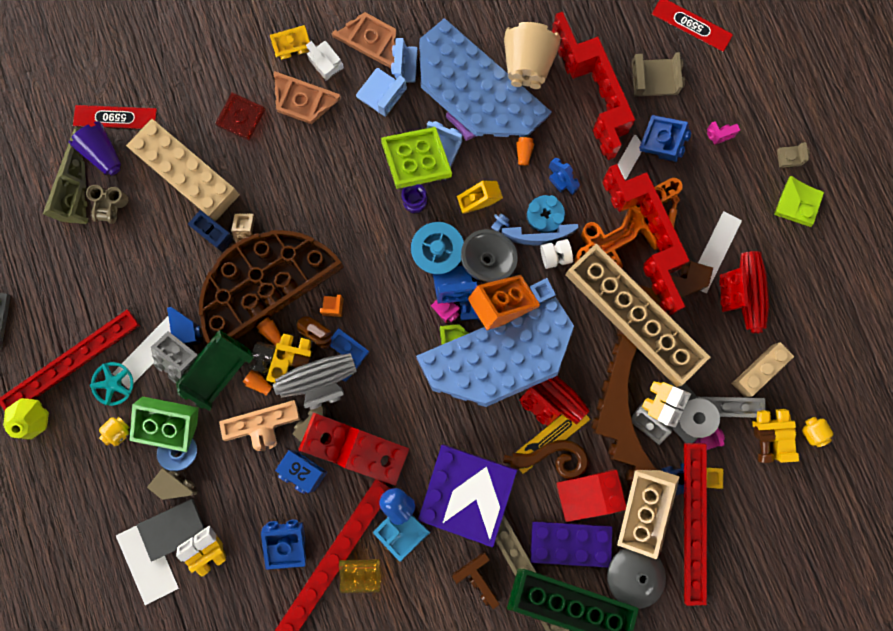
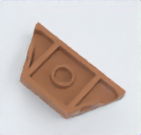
(369, 37)
(302, 99)

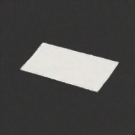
(152, 578)

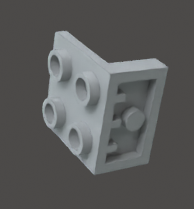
(172, 356)

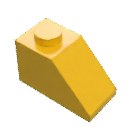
(479, 196)

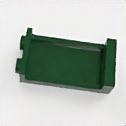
(213, 370)

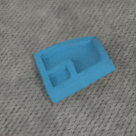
(401, 538)

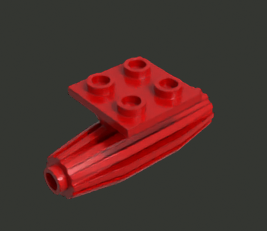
(747, 290)
(554, 398)

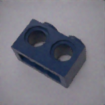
(211, 231)

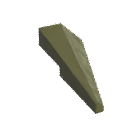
(67, 195)

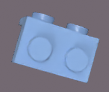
(405, 61)

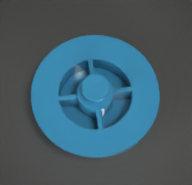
(437, 248)

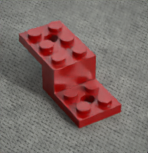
(354, 449)

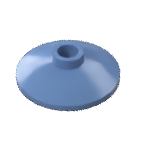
(167, 458)

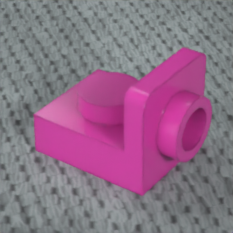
(723, 134)
(446, 311)
(714, 440)

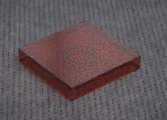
(240, 116)

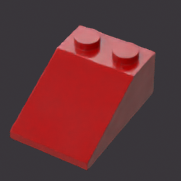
(591, 495)

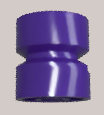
(414, 198)

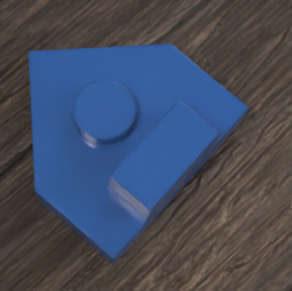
(563, 176)

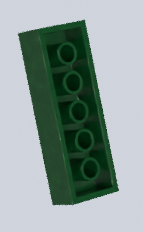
(568, 605)

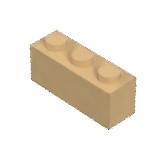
(762, 370)

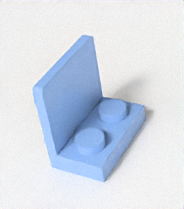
(382, 91)

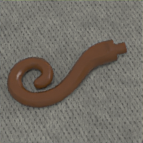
(522, 461)

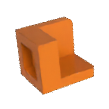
(332, 306)

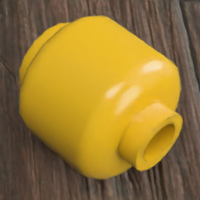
(114, 431)
(817, 432)

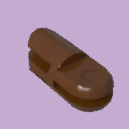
(314, 331)

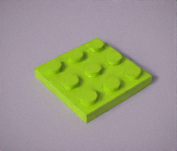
(416, 157)

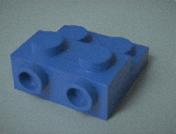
(665, 138)
(283, 544)

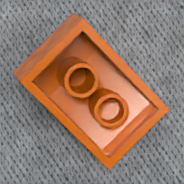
(502, 301)

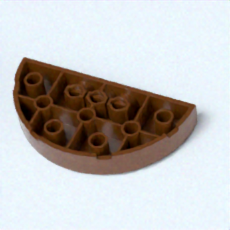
(261, 279)

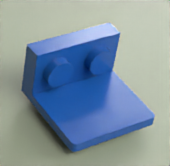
(453, 285)

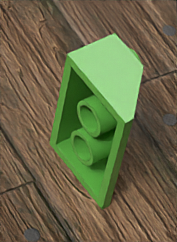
(163, 423)

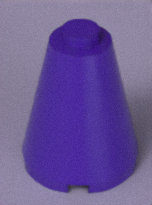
(97, 148)

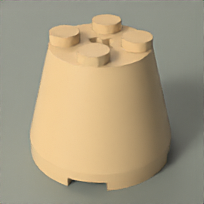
(530, 53)

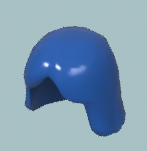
(397, 505)

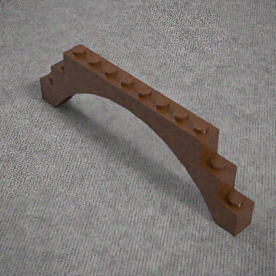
(614, 414)

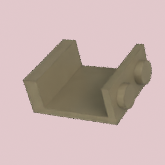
(657, 76)

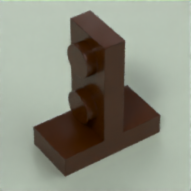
(476, 579)

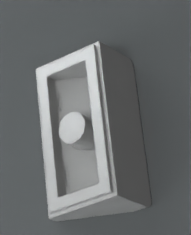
(650, 426)

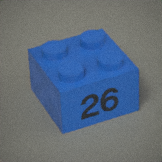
(300, 471)

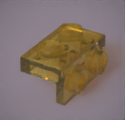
(360, 576)

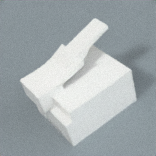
(324, 59)

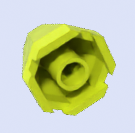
(25, 419)

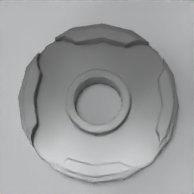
(711, 421)

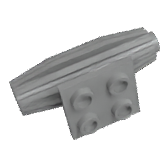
(316, 380)

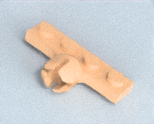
(260, 424)

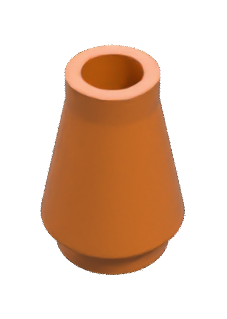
(524, 150)
(269, 330)
(257, 382)

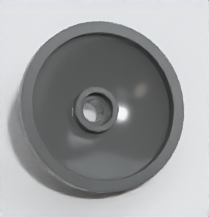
(489, 246)
(625, 575)

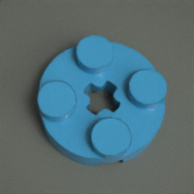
(549, 204)

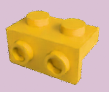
(290, 41)

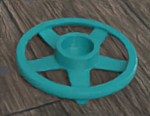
(111, 383)

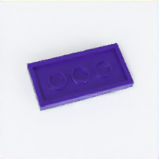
(571, 544)

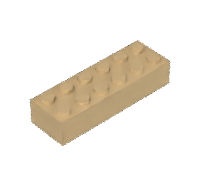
(183, 170)

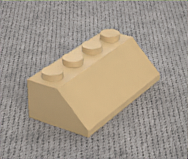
(648, 511)

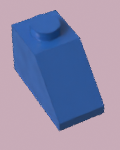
(184, 328)

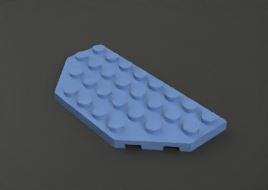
(475, 86)
(501, 360)

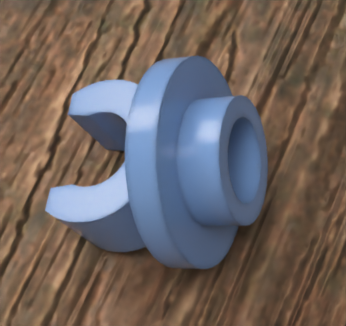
(501, 221)

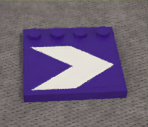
(467, 495)

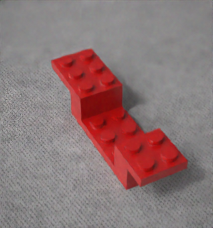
(589, 58)
(672, 255)

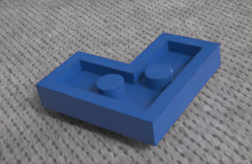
(345, 344)

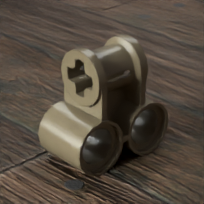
(105, 207)

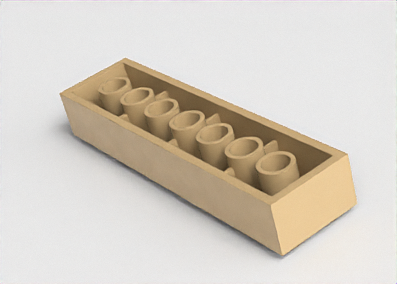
(637, 316)

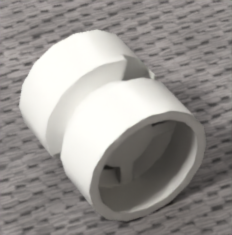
(557, 253)

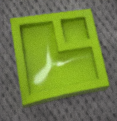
(799, 202)

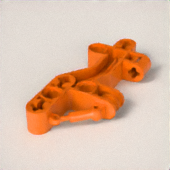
(632, 224)

